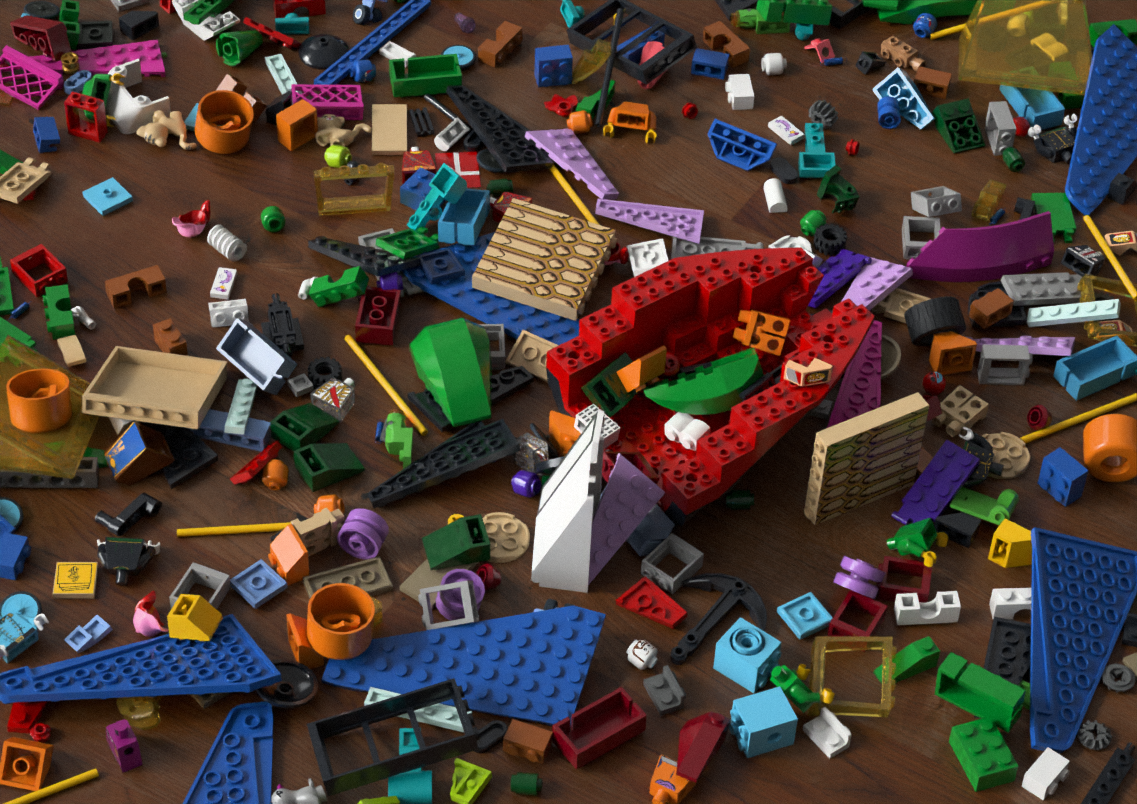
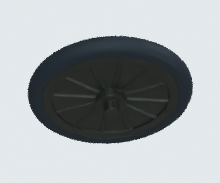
(42, 9)
(488, 162)
(539, 434)

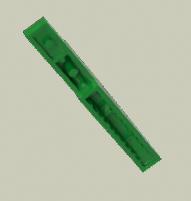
(204, 9)

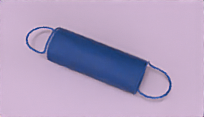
(834, 61)
(997, 216)
(18, 311)
(380, 425)

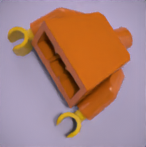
(632, 116)

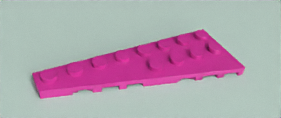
(103, 59)
(862, 380)

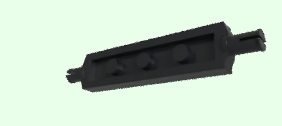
(1110, 776)

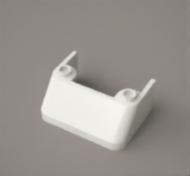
(129, 111)

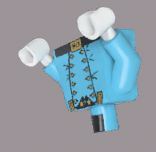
(18, 633)

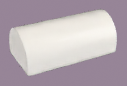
(450, 134)
(775, 196)

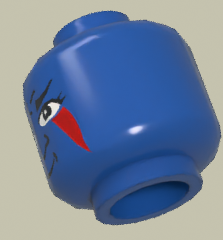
(925, 25)
(363, 71)

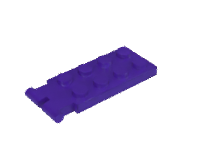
(838, 272)
(937, 484)

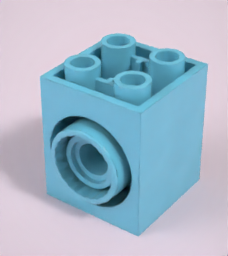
(747, 655)
(763, 722)

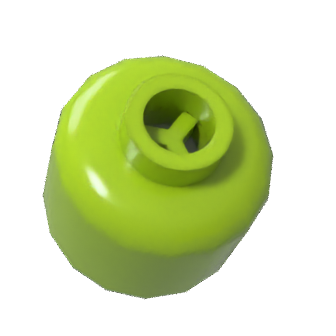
(337, 156)

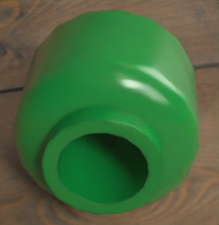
(273, 219)
(812, 221)

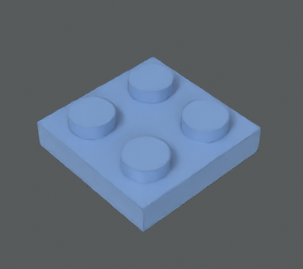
(258, 584)

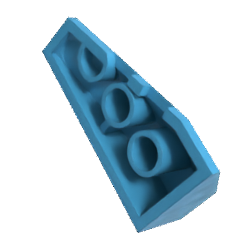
(911, 102)

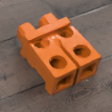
(757, 325)

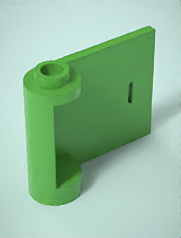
(985, 506)

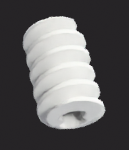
(226, 243)

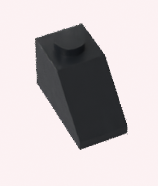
(138, 23)
(278, 105)
(1121, 188)
(959, 527)

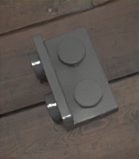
(665, 691)

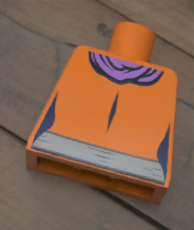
(667, 785)

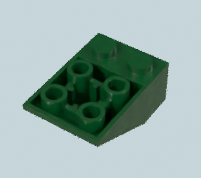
(958, 125)
(606, 388)
(301, 426)
(326, 464)
(458, 543)

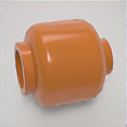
(580, 122)
(275, 474)
(332, 503)

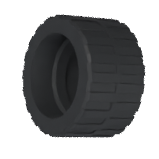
(934, 317)

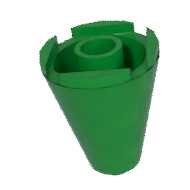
(238, 45)

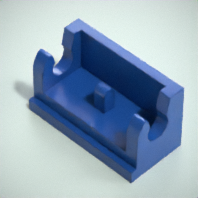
(45, 133)

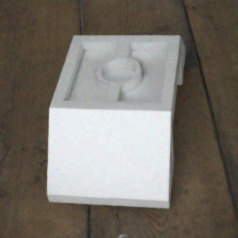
(211, 25)
(646, 255)

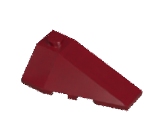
(699, 743)

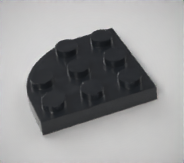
(1017, 315)

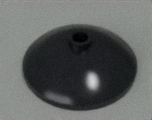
(322, 50)
(296, 688)

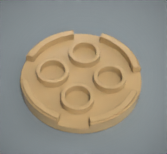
(1010, 452)
(507, 537)

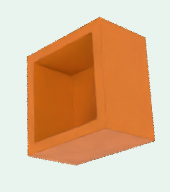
(297, 124)

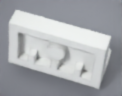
(226, 312)
(828, 733)

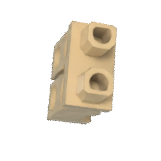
(960, 412)
(319, 530)

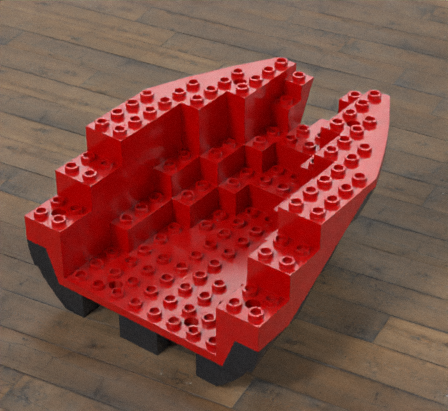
(693, 311)

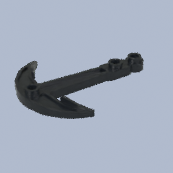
(723, 606)

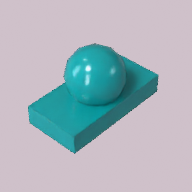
(571, 13)
(292, 24)
(803, 31)

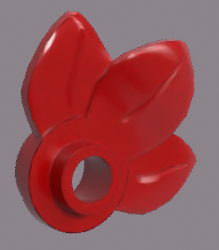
(562, 106)

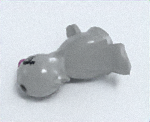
(305, 795)

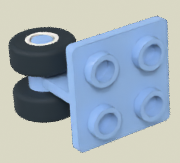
(367, 12)

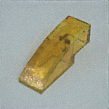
(591, 61)
(988, 200)

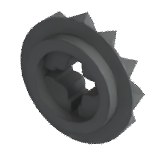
(1114, 671)
(1087, 739)

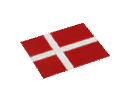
(463, 163)

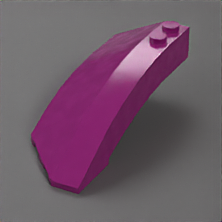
(986, 251)

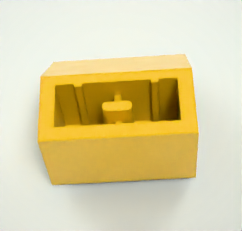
(1011, 545)
(193, 618)

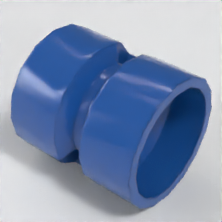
(888, 112)

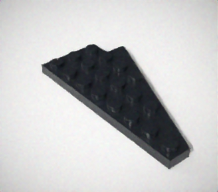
(499, 133)
(458, 454)

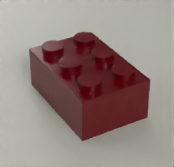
(378, 316)

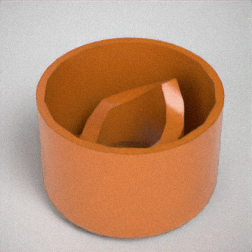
(224, 109)
(39, 400)
(1111, 448)
(340, 621)

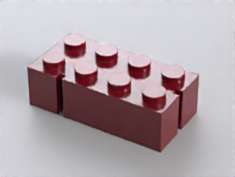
(599, 728)

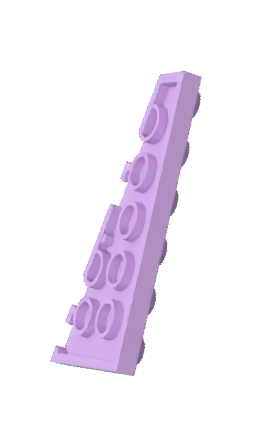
(572, 156)
(667, 220)
(876, 282)
(1041, 345)
(620, 510)

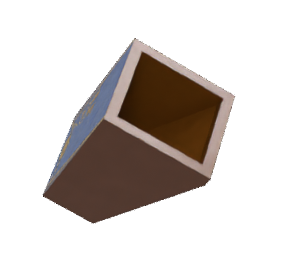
(138, 454)

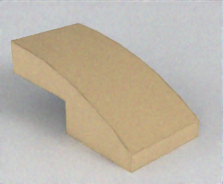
(71, 350)

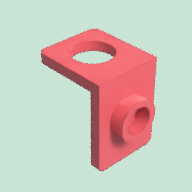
(819, 45)

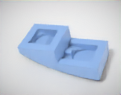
(89, 635)

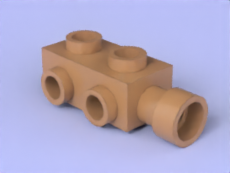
(901, 53)

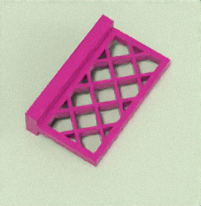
(31, 69)
(341, 108)

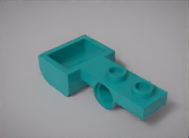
(814, 161)
(445, 185)
(414, 785)

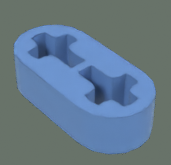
(77, 81)

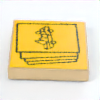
(75, 580)

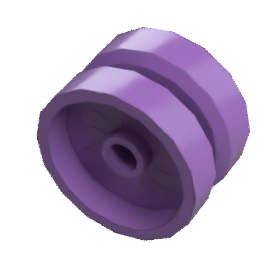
(363, 533)
(860, 575)
(450, 601)

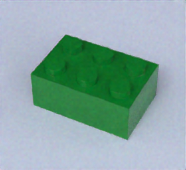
(983, 753)

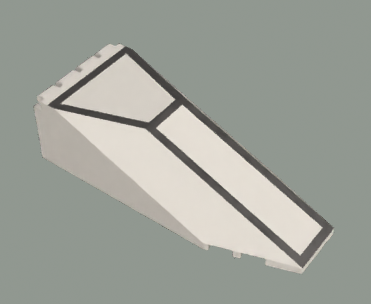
(567, 513)

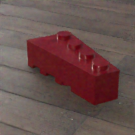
(42, 35)

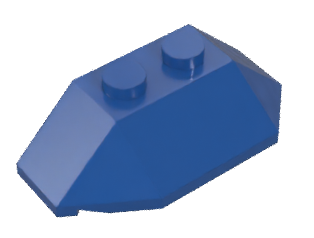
(739, 146)

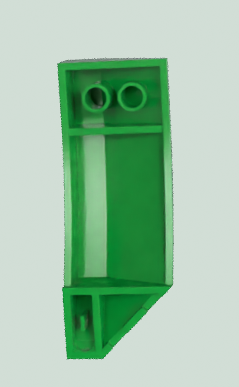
(911, 9)

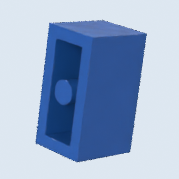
(710, 63)
(13, 552)

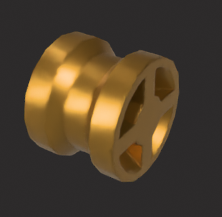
(70, 63)

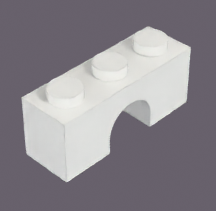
(1008, 601)
(942, 609)

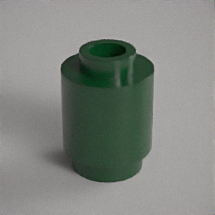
(1013, 159)
(499, 186)
(739, 500)
(526, 783)

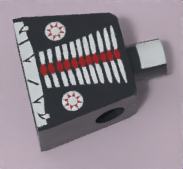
(1083, 260)

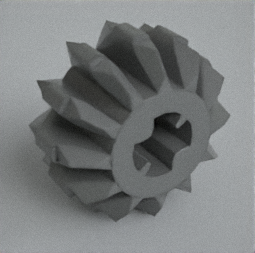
(823, 113)

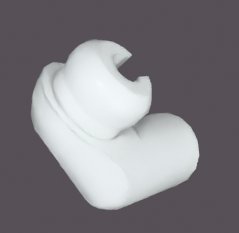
(305, 288)
(79, 313)

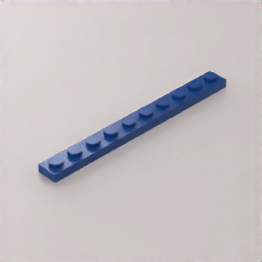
(373, 42)

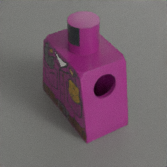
(119, 739)

